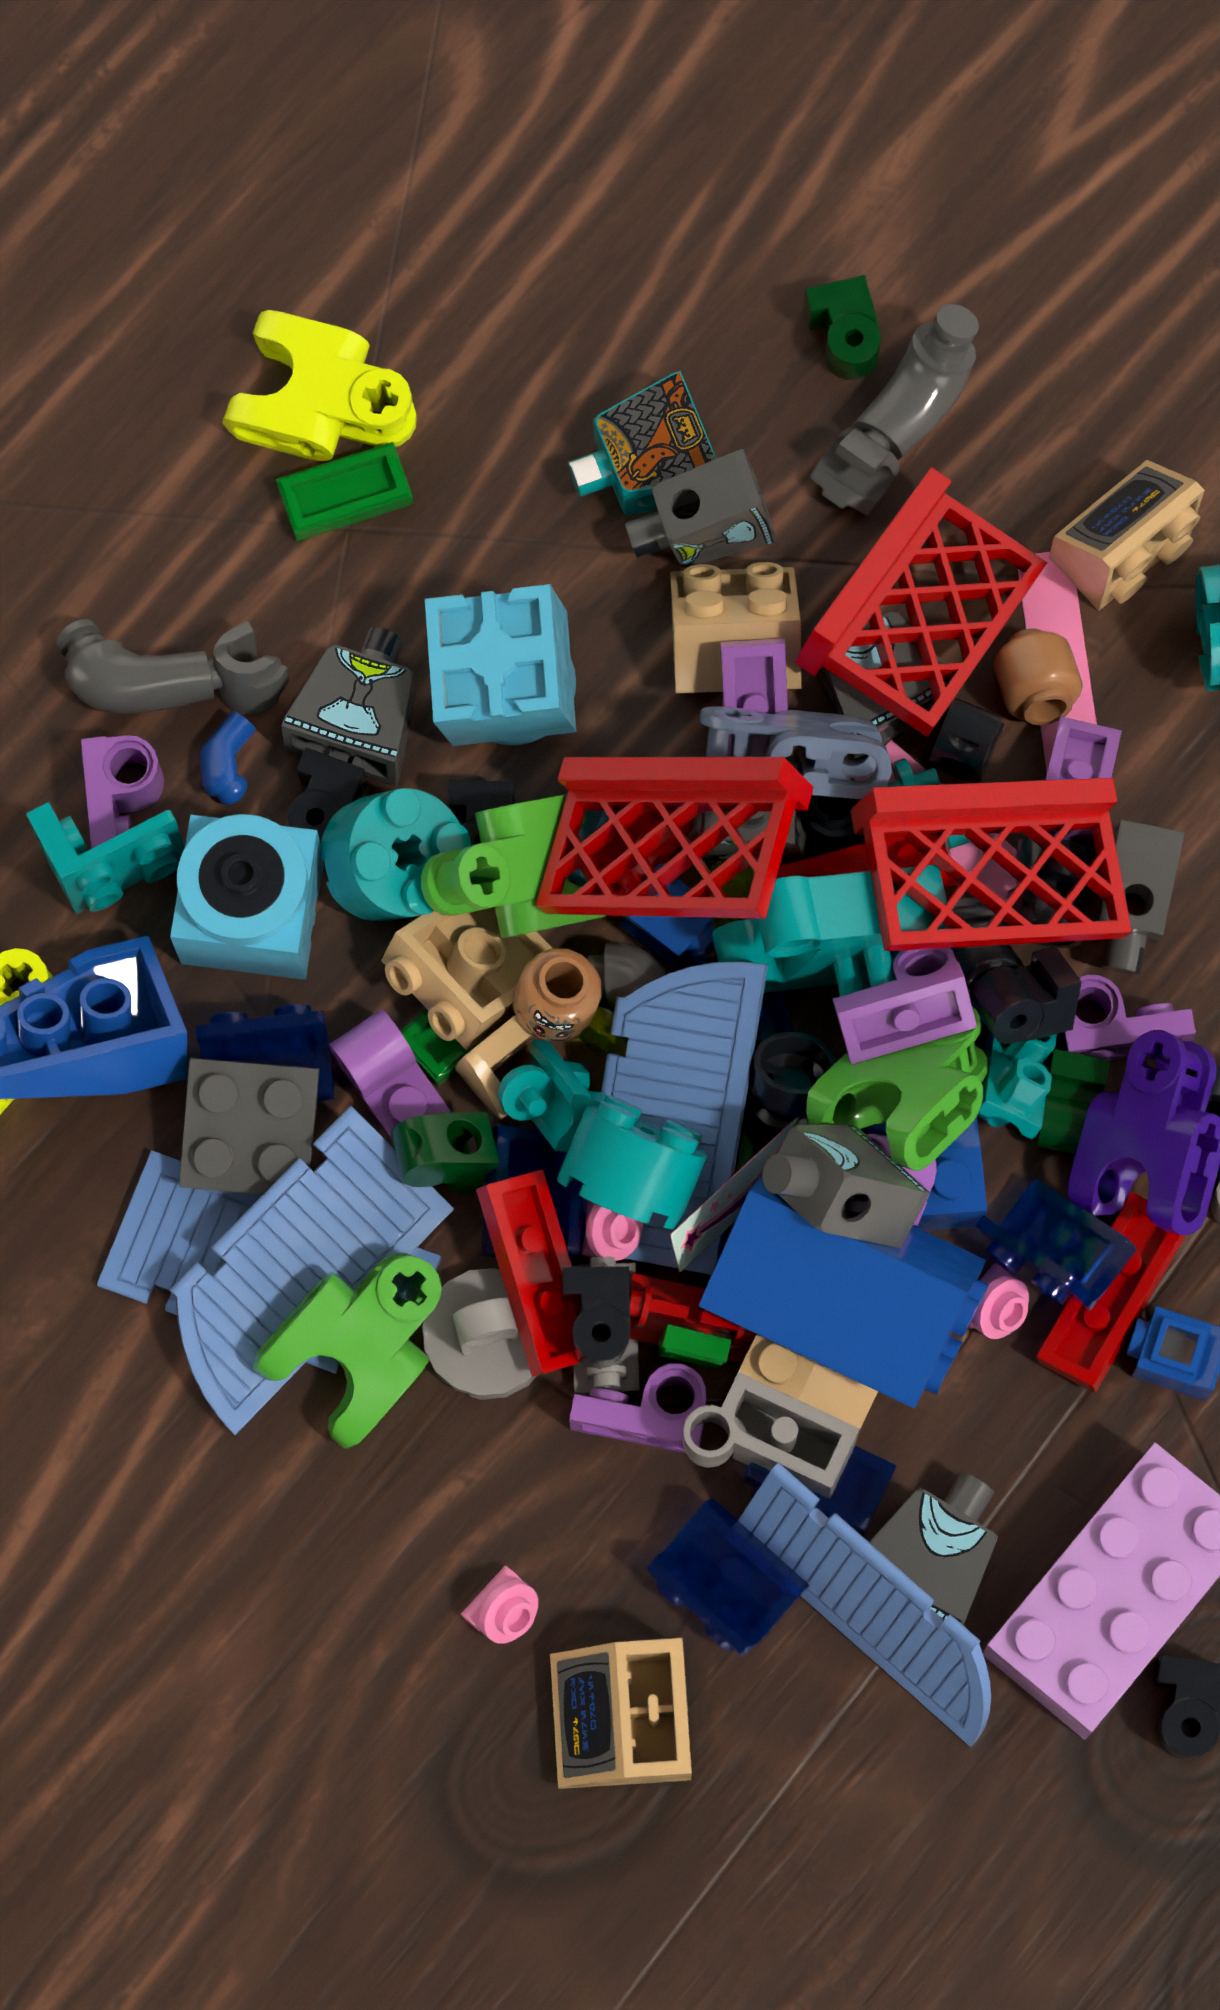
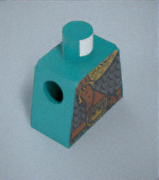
(643, 444)

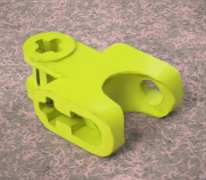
(326, 396)

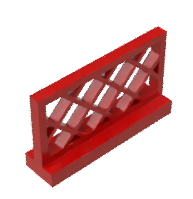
(873, 585)
(688, 789)
(974, 813)

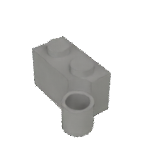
(775, 1429)

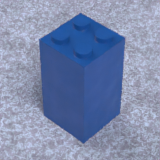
(845, 1300)

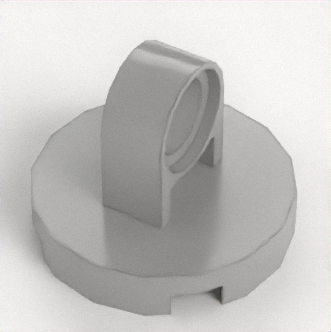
(476, 1338)

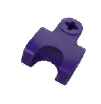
(1154, 1128)

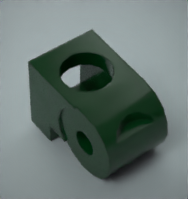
(850, 324)
(1073, 1088)
(436, 1150)

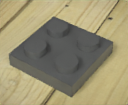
(246, 1123)

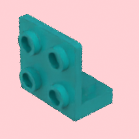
(99, 875)

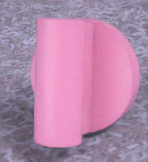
(609, 1233)
(1003, 1304)
(503, 1608)

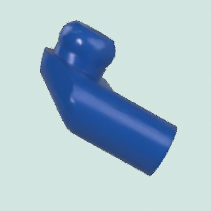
(218, 759)

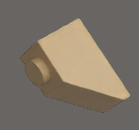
(808, 1381)

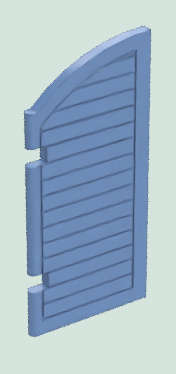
(690, 1066)
(176, 1227)
(283, 1245)
(874, 1604)

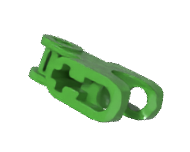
(502, 869)
(919, 1092)
(364, 1334)

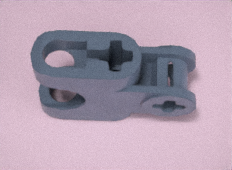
(822, 748)

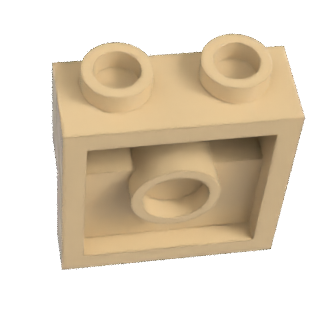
(460, 971)

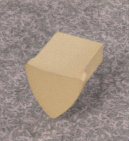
(479, 1064)

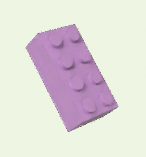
(1115, 1593)

